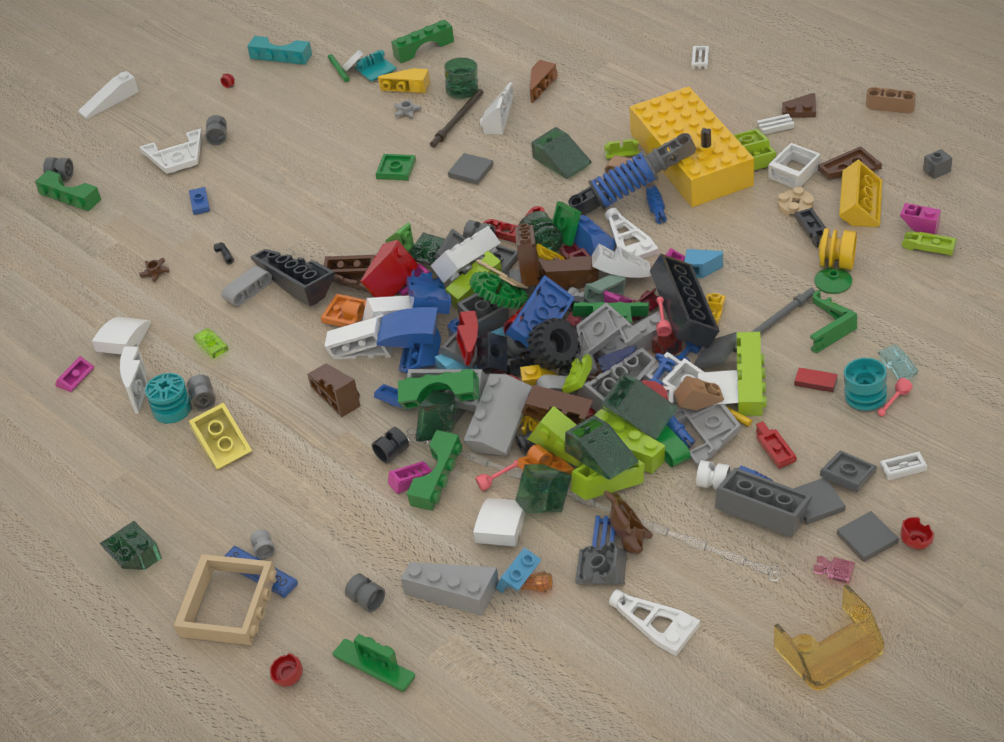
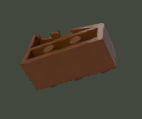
(349, 269)

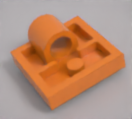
(344, 311)
(540, 455)

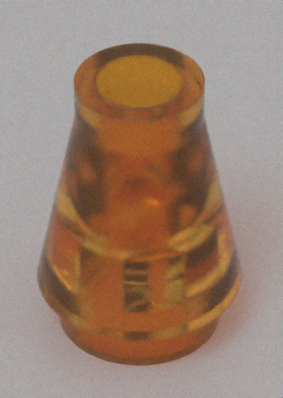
(539, 582)

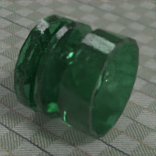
(461, 77)
(545, 230)

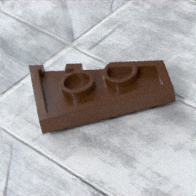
(834, 167)

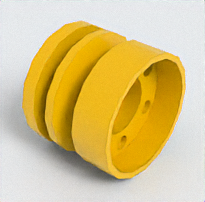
(838, 248)

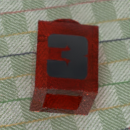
(666, 344)

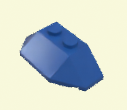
(590, 234)
(421, 356)

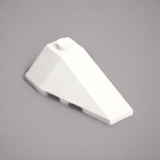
(113, 92)
(498, 111)

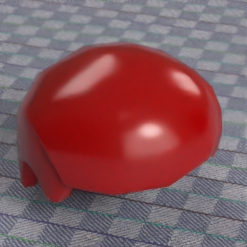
(916, 534)
(286, 670)

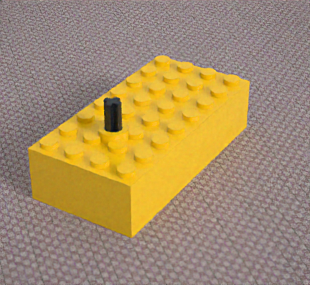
(720, 160)

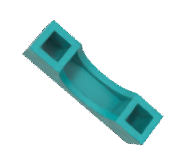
(295, 52)

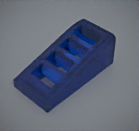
(609, 360)

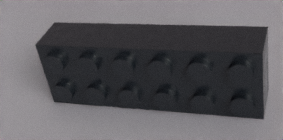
(684, 301)

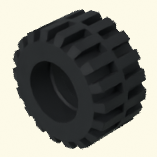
(541, 347)

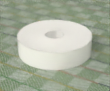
(352, 60)

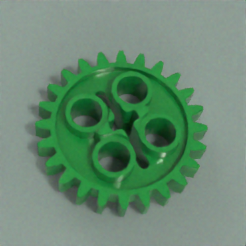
(487, 284)

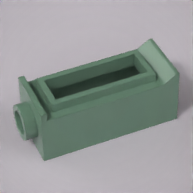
(609, 283)

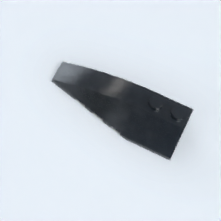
(299, 278)

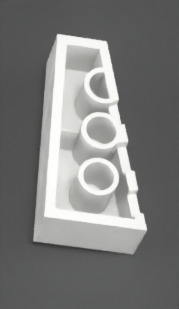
(465, 254)

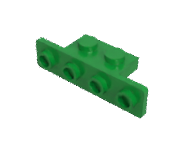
(627, 310)
(375, 661)

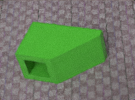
(404, 236)

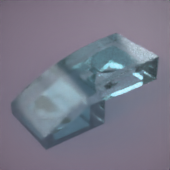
(899, 362)

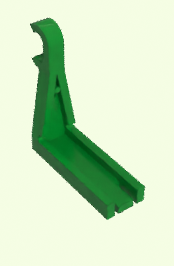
(844, 323)

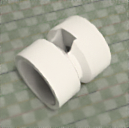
(711, 475)

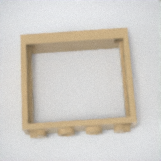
(207, 563)

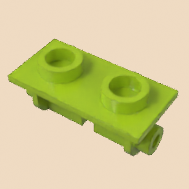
(629, 148)

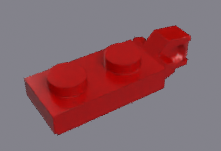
(775, 446)

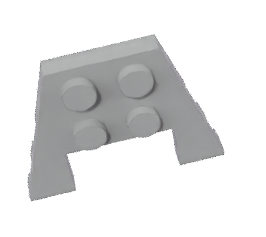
(602, 328)
(713, 425)

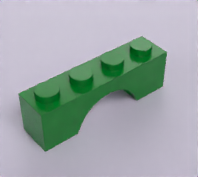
(405, 47)
(81, 196)
(414, 390)
(426, 490)

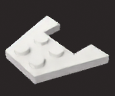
(178, 156)

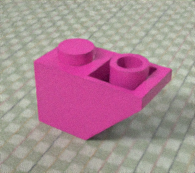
(921, 218)

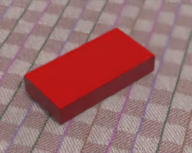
(815, 379)

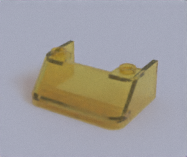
(840, 653)

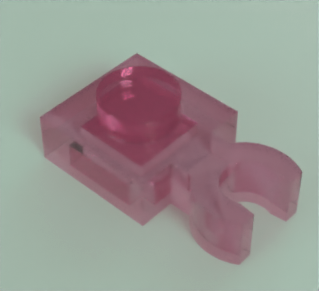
(837, 569)

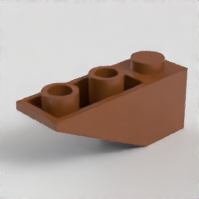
(542, 75)

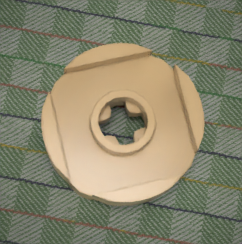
(794, 201)

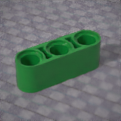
(675, 449)

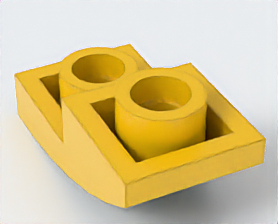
(716, 304)

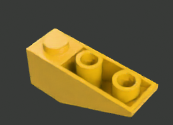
(409, 80)

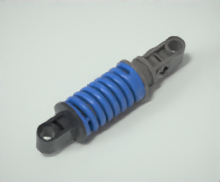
(632, 175)

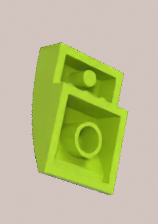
(758, 146)

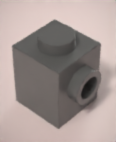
(937, 163)

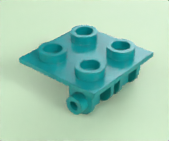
(374, 65)

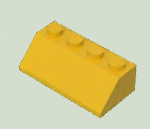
(860, 196)

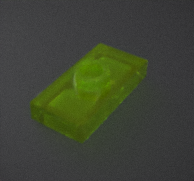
(210, 342)

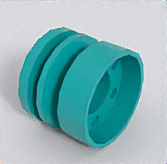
(865, 384)
(168, 398)

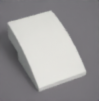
(620, 262)
(120, 333)
(677, 375)
(133, 376)
(499, 522)

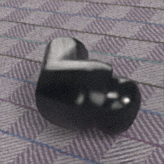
(221, 247)

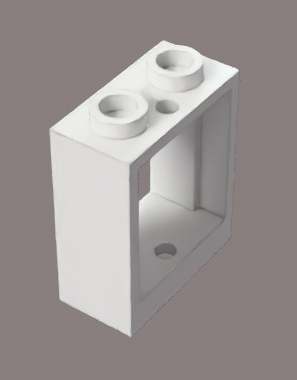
(780, 173)

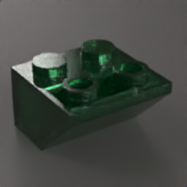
(426, 248)
(542, 489)
(132, 548)

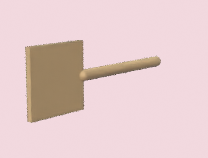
(503, 276)

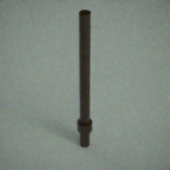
(442, 134)

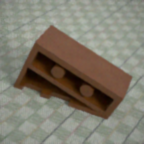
(569, 273)
(335, 389)
(543, 399)

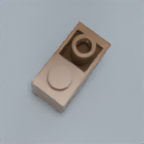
(697, 394)

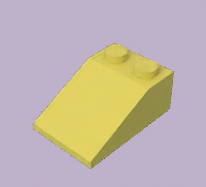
(219, 436)

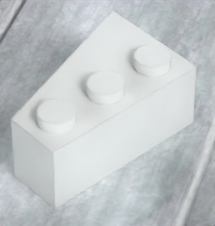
(382, 306)
(356, 340)

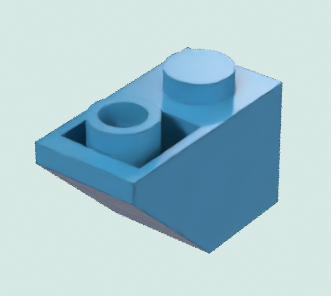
(704, 261)

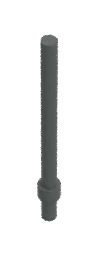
(797, 301)

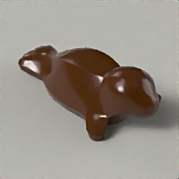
(627, 524)

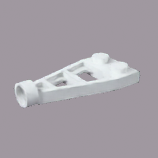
(642, 249)
(675, 636)

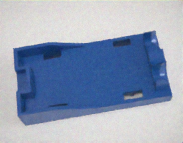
(428, 292)
(539, 309)

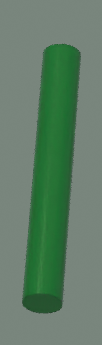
(337, 66)

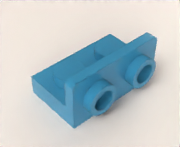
(518, 571)

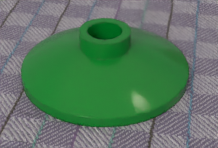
(833, 280)

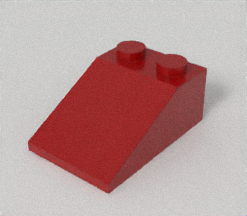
(389, 270)

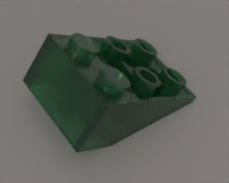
(559, 153)
(639, 405)
(599, 447)

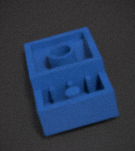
(408, 327)

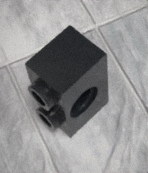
(492, 353)

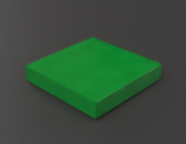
(395, 167)
(567, 221)

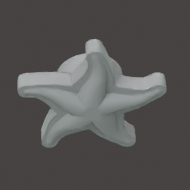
(406, 108)

